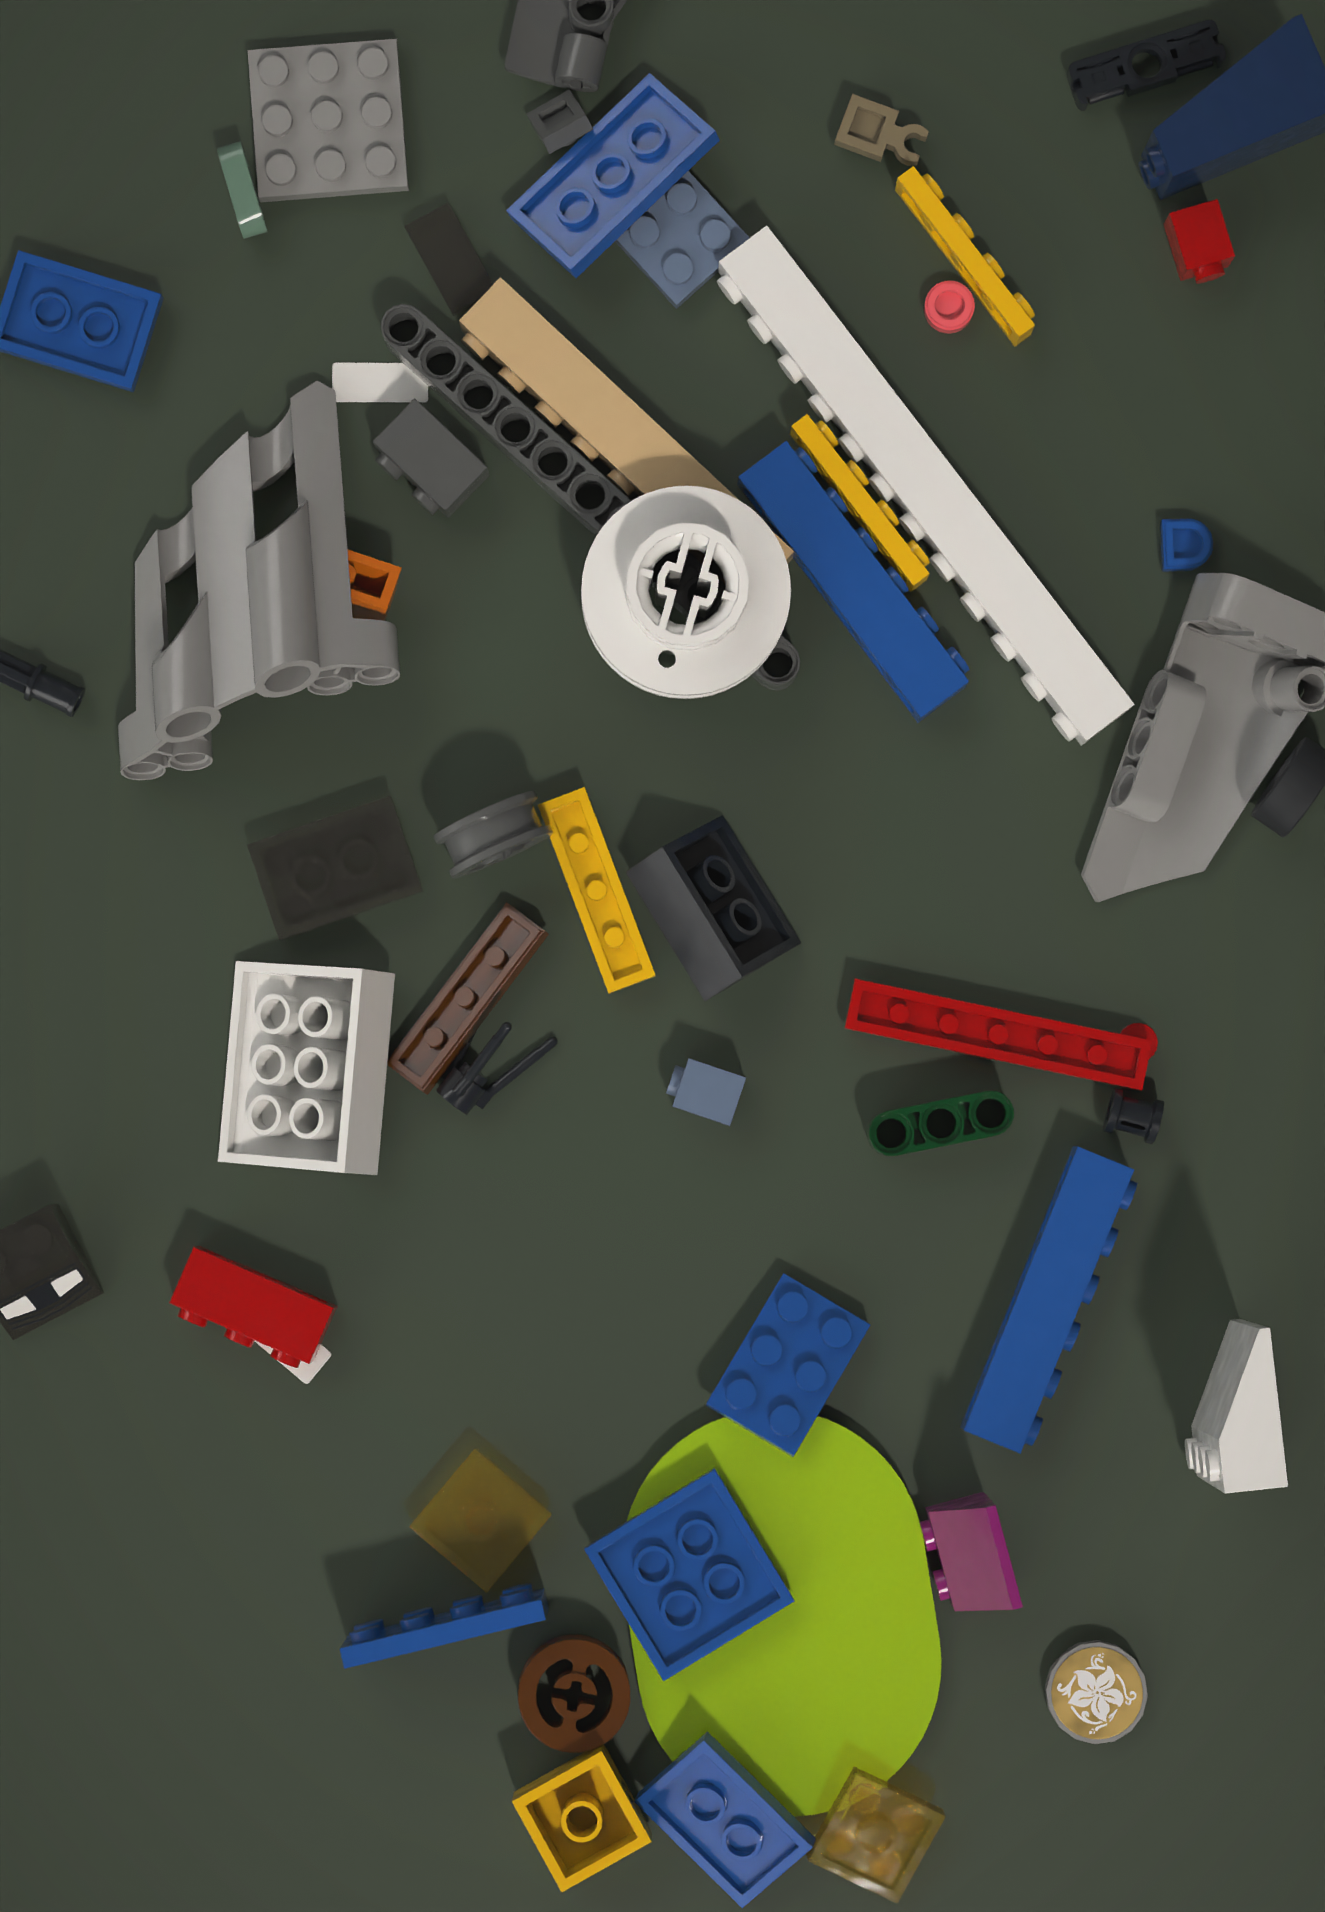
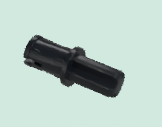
(40, 684)

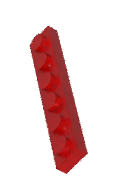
(998, 1034)

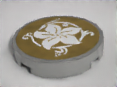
(1096, 1692)

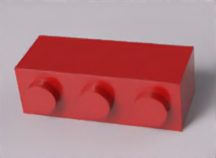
(252, 1307)

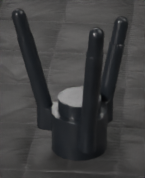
(464, 1085)

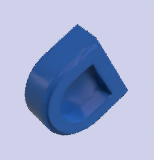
(1184, 544)

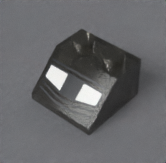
(42, 1271)

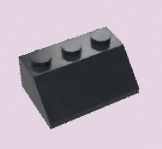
(713, 907)

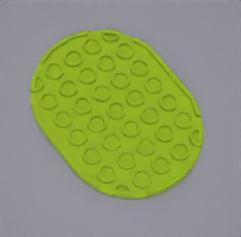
(846, 1665)

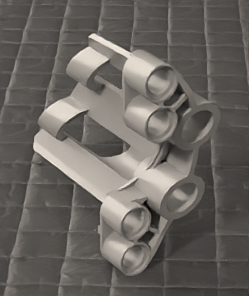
(266, 610)

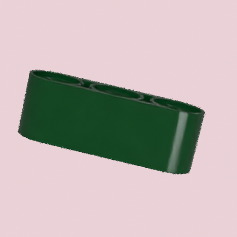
(964, 1118)

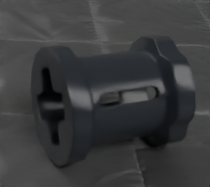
(1133, 1116)

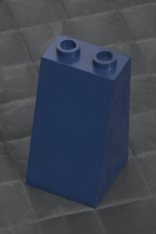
(1244, 115)

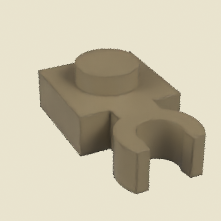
(871, 129)

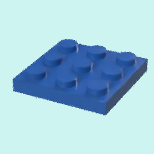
(689, 1574)

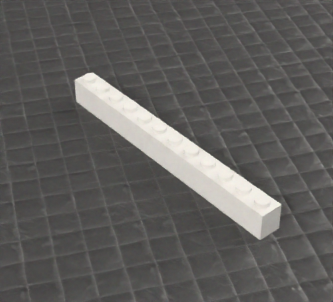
(923, 486)

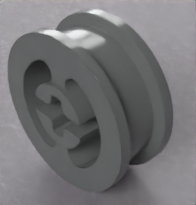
(493, 834)

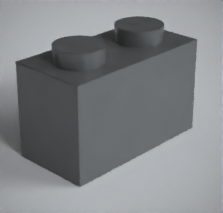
(429, 459)

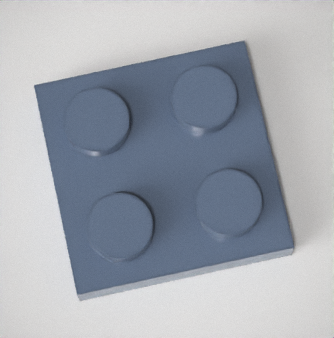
(681, 240)

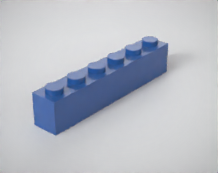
(853, 581)
(1048, 1298)

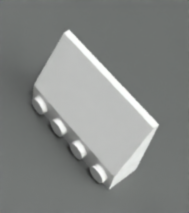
(306, 1067)
(1238, 1418)

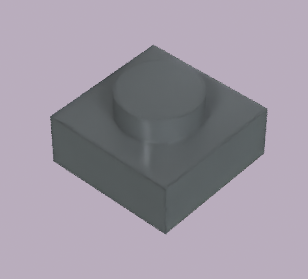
(559, 121)

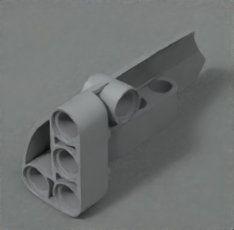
(1207, 732)

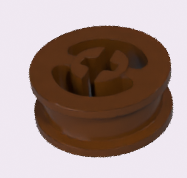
(565, 1733)

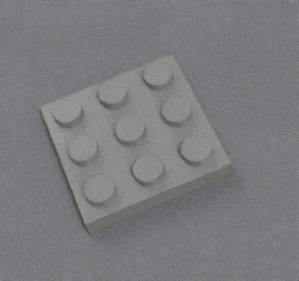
(328, 120)

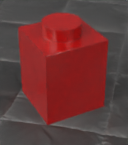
(1199, 241)

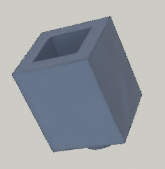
(706, 1091)

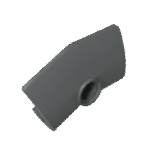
(558, 45)

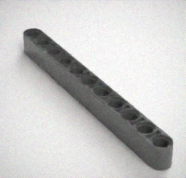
(539, 443)

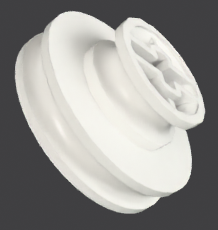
(709, 653)

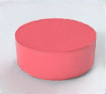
(949, 307)

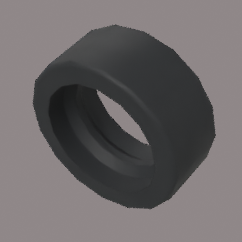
(1292, 788)

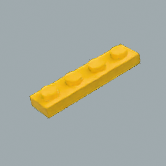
(954, 239)
(874, 517)
(596, 890)

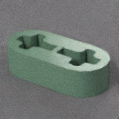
(242, 190)

